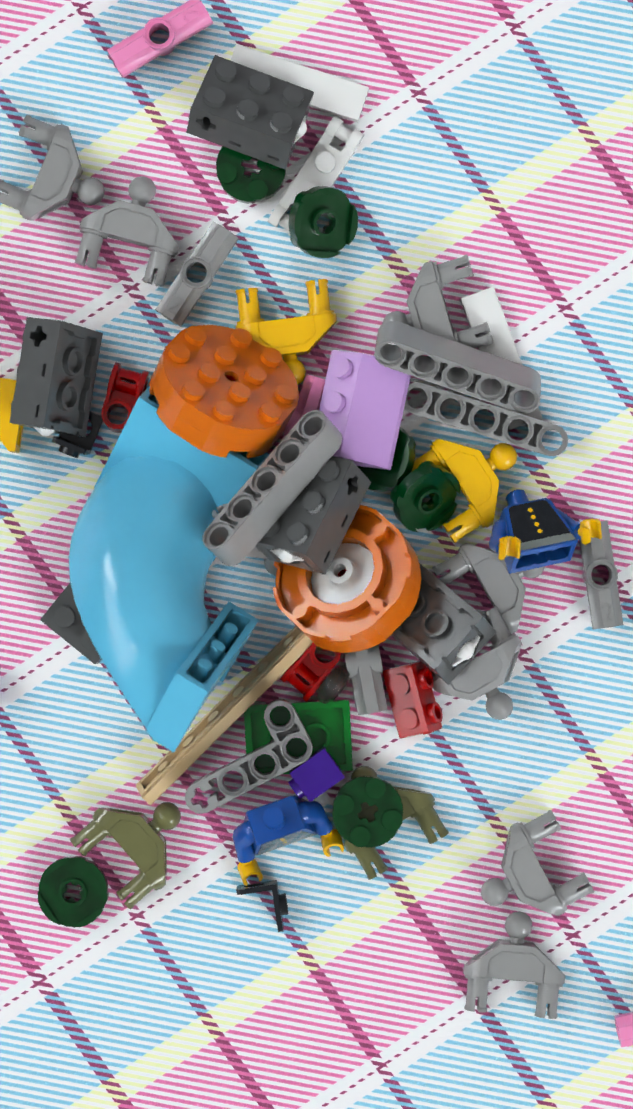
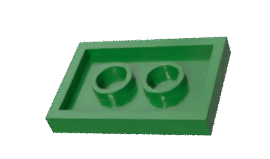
(325, 723)

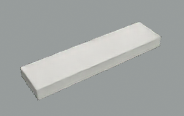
(330, 92)
(483, 308)

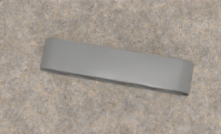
(441, 365)
(502, 416)
(272, 488)

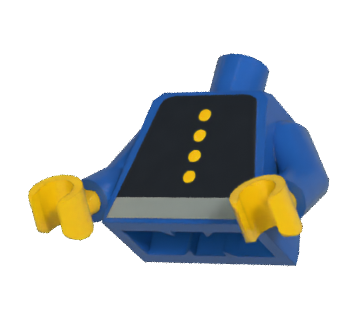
(537, 533)
(278, 826)

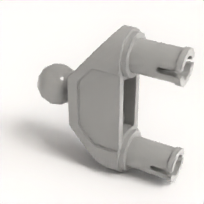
(57, 177)
(133, 225)
(429, 308)
(502, 588)
(487, 671)
(527, 875)
(514, 961)

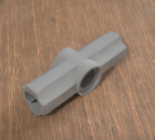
(183, 293)
(604, 598)
(365, 672)

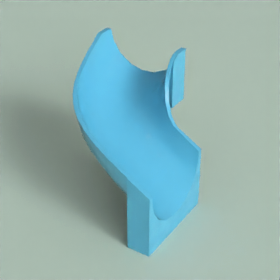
(144, 571)

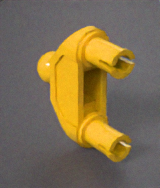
(289, 335)
(475, 478)

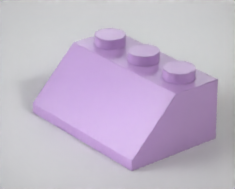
(365, 406)

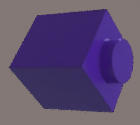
(315, 775)

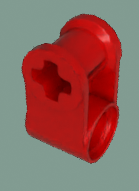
(123, 393)
(311, 669)

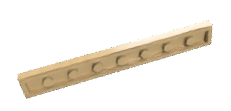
(223, 715)

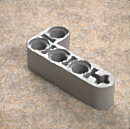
(246, 764)

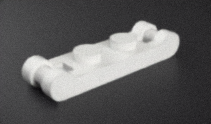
(320, 168)

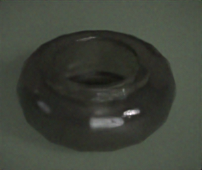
(333, 685)

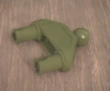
(415, 804)
(139, 839)

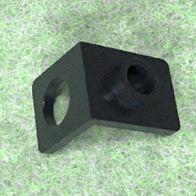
(75, 445)
(280, 900)

